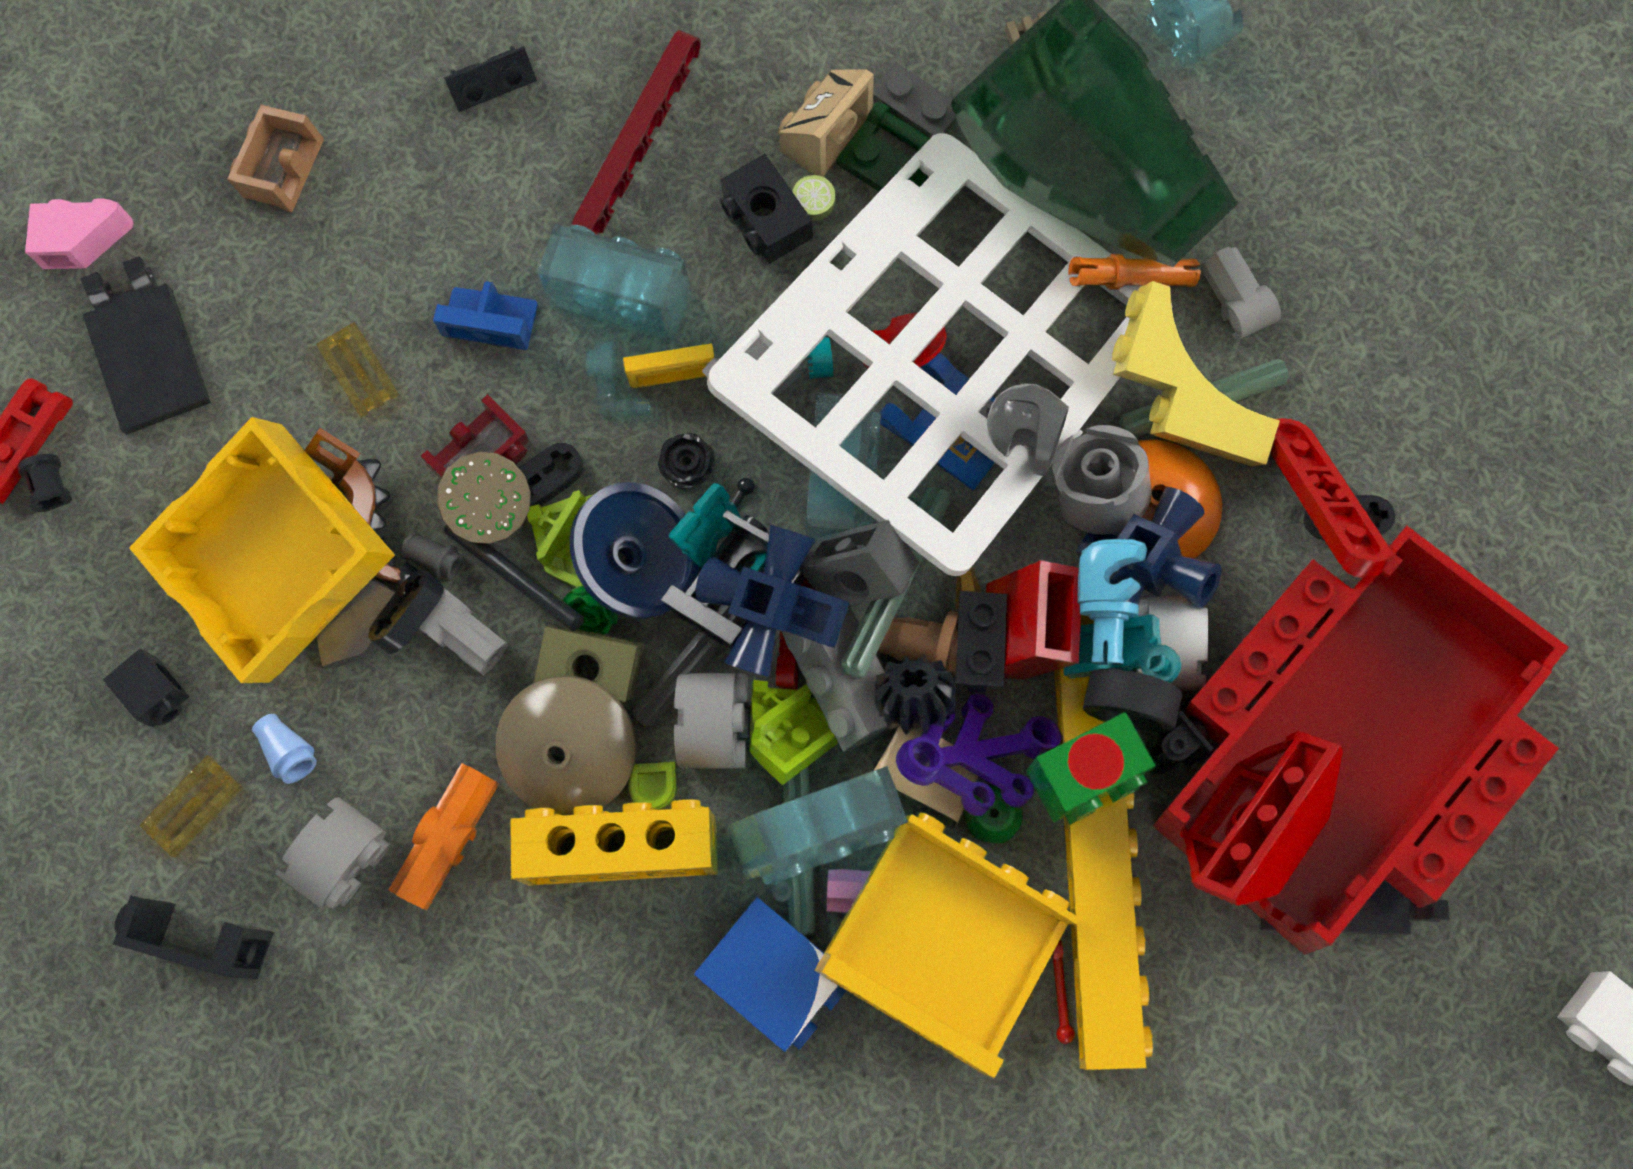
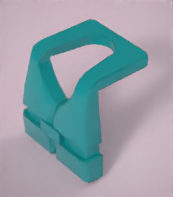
(701, 529)

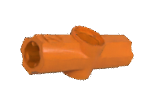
(443, 836)

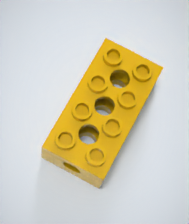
(539, 838)

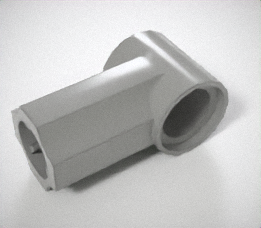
(1241, 298)
(455, 627)

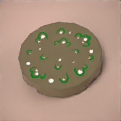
(483, 497)

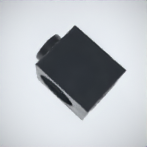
(147, 689)

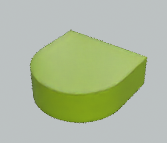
(654, 784)

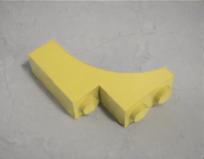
(1190, 406)

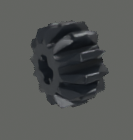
(915, 694)

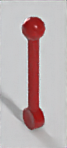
(1065, 1032)

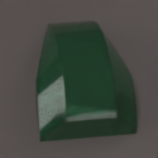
(1092, 136)

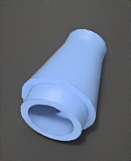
(284, 750)

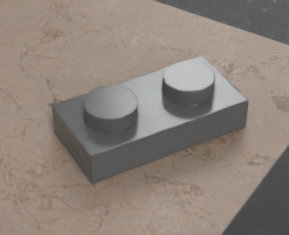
(915, 101)

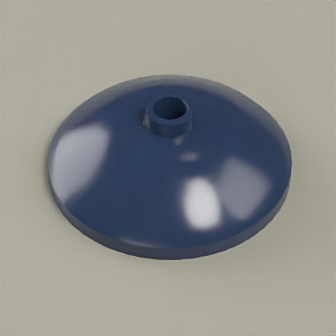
(637, 524)

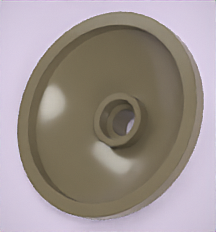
(581, 721)

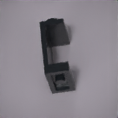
(237, 954)

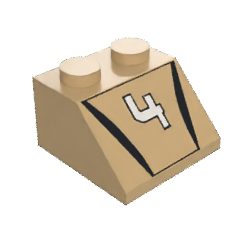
(827, 119)

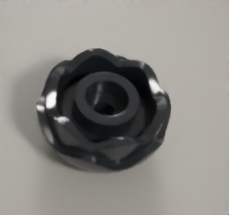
(686, 447)

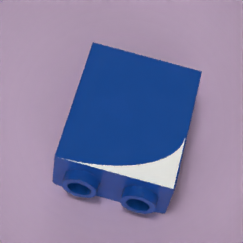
(770, 976)

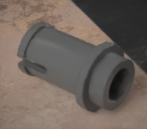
(433, 556)

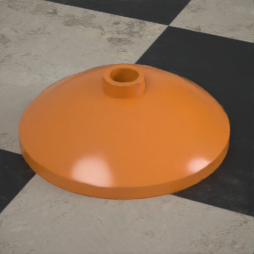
(1182, 469)

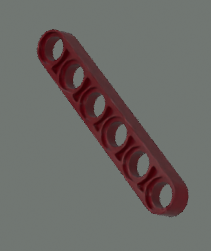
(635, 135)

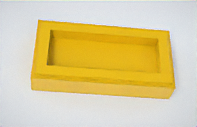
(668, 365)

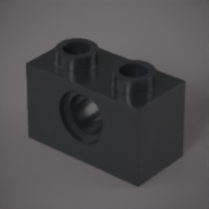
(759, 187)

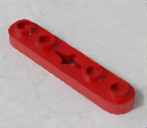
(1329, 500)

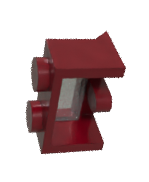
(490, 432)

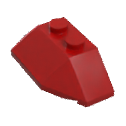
(1264, 819)

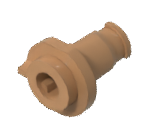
(920, 637)

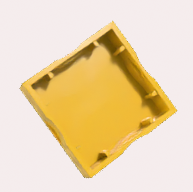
(261, 551)

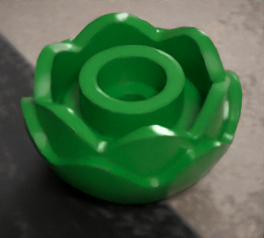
(596, 617)
(996, 829)

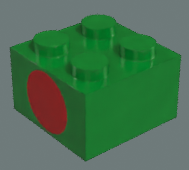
(1090, 767)

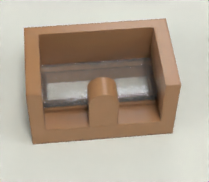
(275, 157)

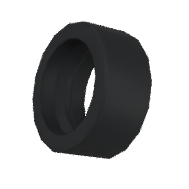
(1146, 699)

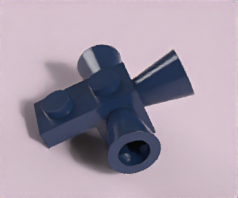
(1164, 563)
(771, 601)

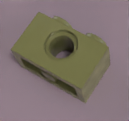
(617, 658)

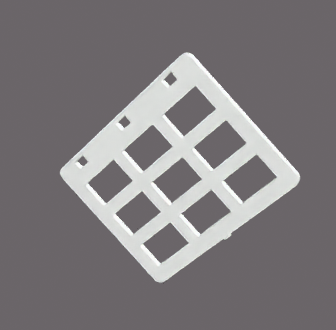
(819, 307)

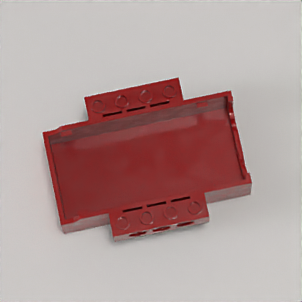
(1423, 696)

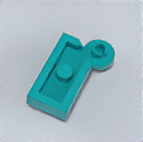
(1140, 651)

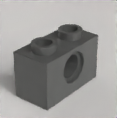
(860, 564)

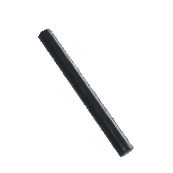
(522, 581)

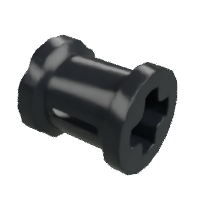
(44, 482)

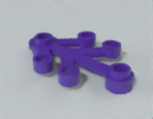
(926, 763)

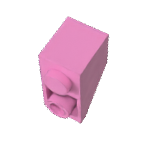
(74, 233)

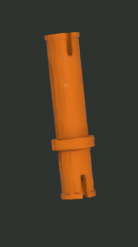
(1120, 271)

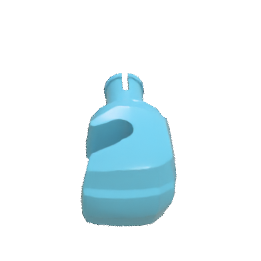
(1107, 602)

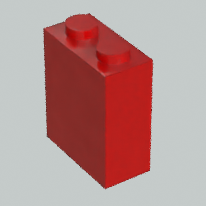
(1040, 618)

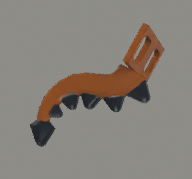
(357, 484)

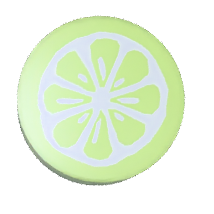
(815, 196)

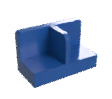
(487, 317)

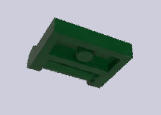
(875, 159)

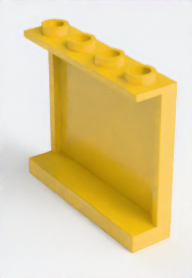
(946, 942)

